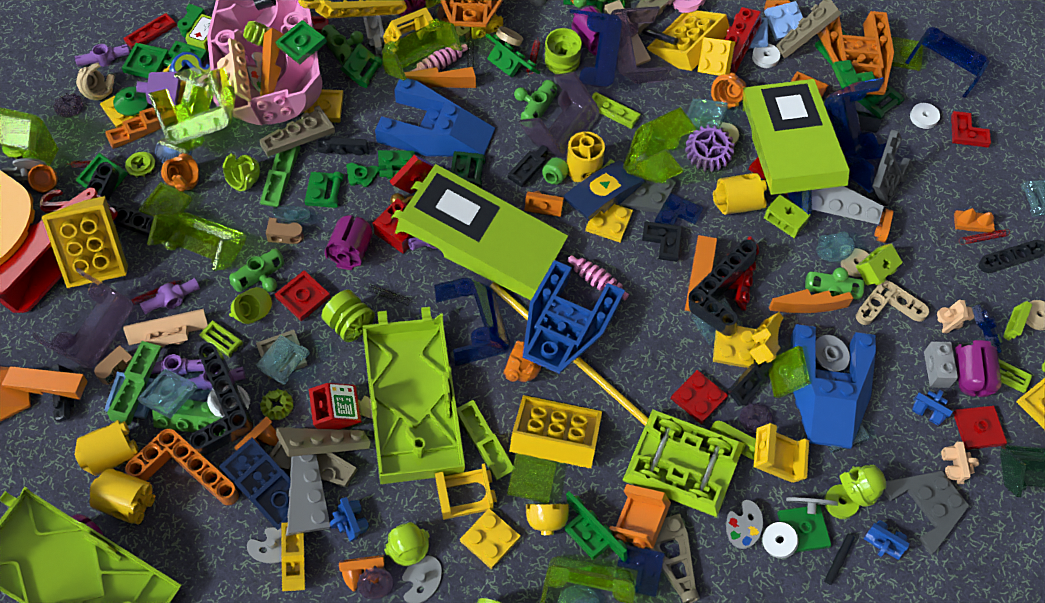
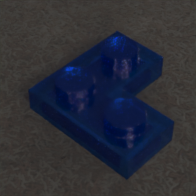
(678, 207)
(987, 325)
(649, 568)

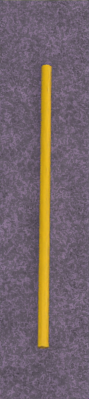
(579, 362)

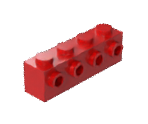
(742, 33)

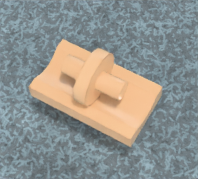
(954, 316)
(962, 462)

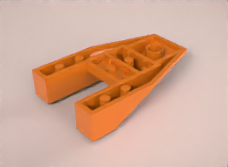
(470, 12)
(866, 53)

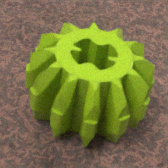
(255, 32)

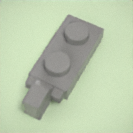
(374, 32)

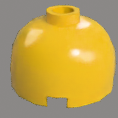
(547, 517)

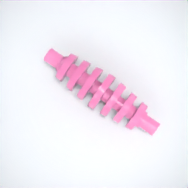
(441, 58)
(594, 273)

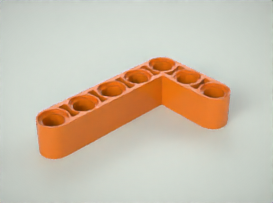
(188, 462)

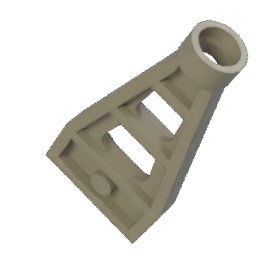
(674, 529)

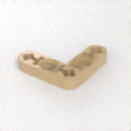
(891, 298)

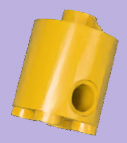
(584, 155)
(740, 193)
(105, 448)
(121, 495)

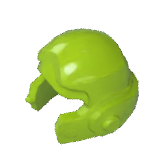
(241, 172)
(866, 486)
(407, 544)

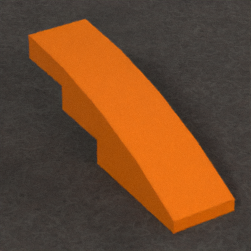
(134, 128)
(702, 262)
(806, 303)

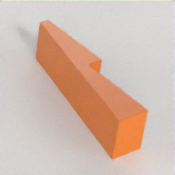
(270, 71)
(451, 79)
(45, 381)

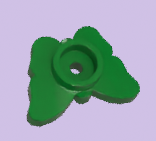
(368, 174)

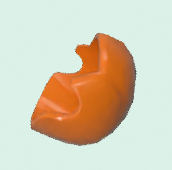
(42, 178)

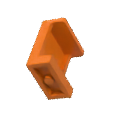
(641, 516)

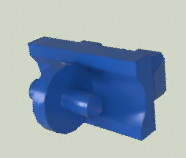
(939, 411)
(346, 521)
(885, 541)

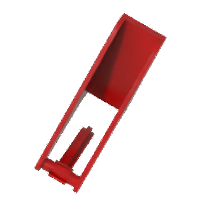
(34, 265)

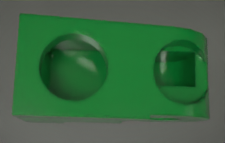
(187, 23)

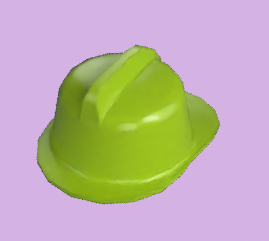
(251, 305)

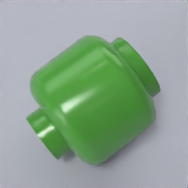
(555, 171)

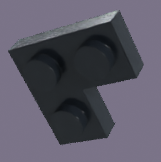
(667, 236)

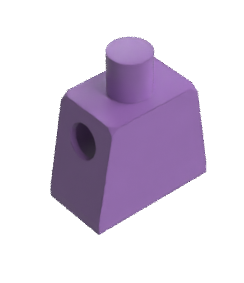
(160, 81)

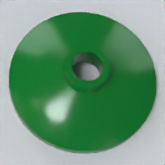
(130, 102)

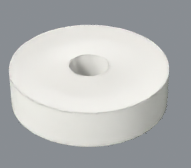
(768, 61)
(918, 118)
(778, 530)

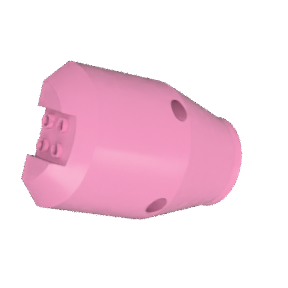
(297, 84)

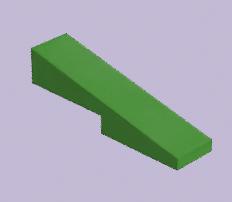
(279, 177)
(135, 382)

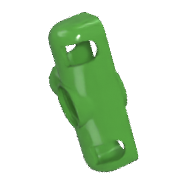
(338, 44)
(538, 101)
(255, 275)
(836, 283)

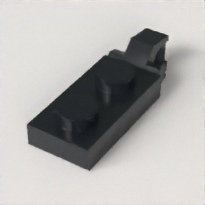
(343, 146)
(528, 166)
(749, 382)
(61, 403)

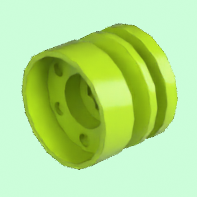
(562, 51)
(347, 315)

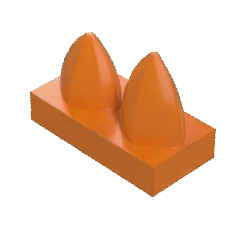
(543, 203)
(974, 221)
(263, 431)
(353, 567)

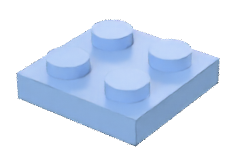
(783, 19)

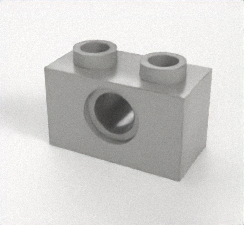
(940, 364)

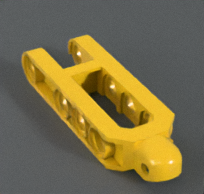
(354, 8)

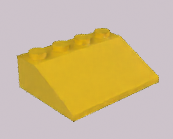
(690, 30)
(87, 240)
(556, 431)

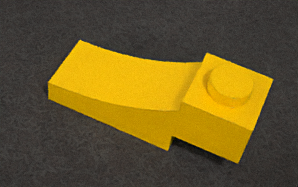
(766, 339)
(292, 560)

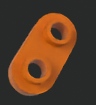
(883, 229)

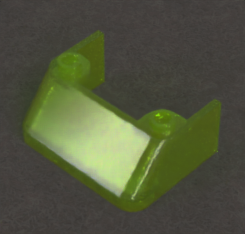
(418, 45)
(197, 99)
(181, 126)
(27, 134)
(649, 149)
(198, 236)
(589, 574)

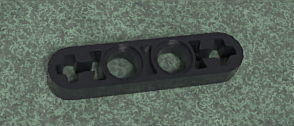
(1013, 258)

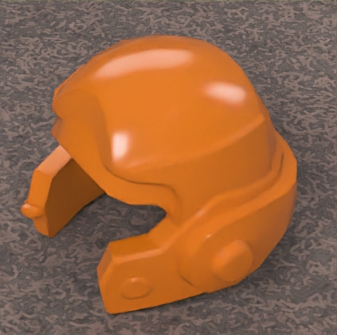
(728, 89)
(181, 172)
(520, 368)

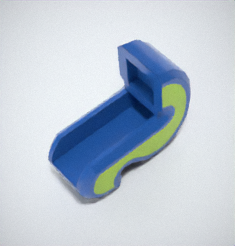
(186, 61)

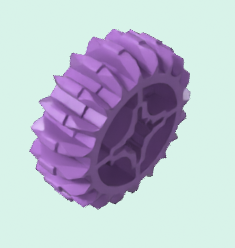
(697, 143)

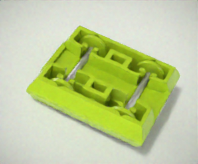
(682, 464)

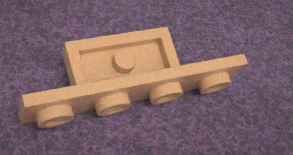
(236, 69)
(166, 330)

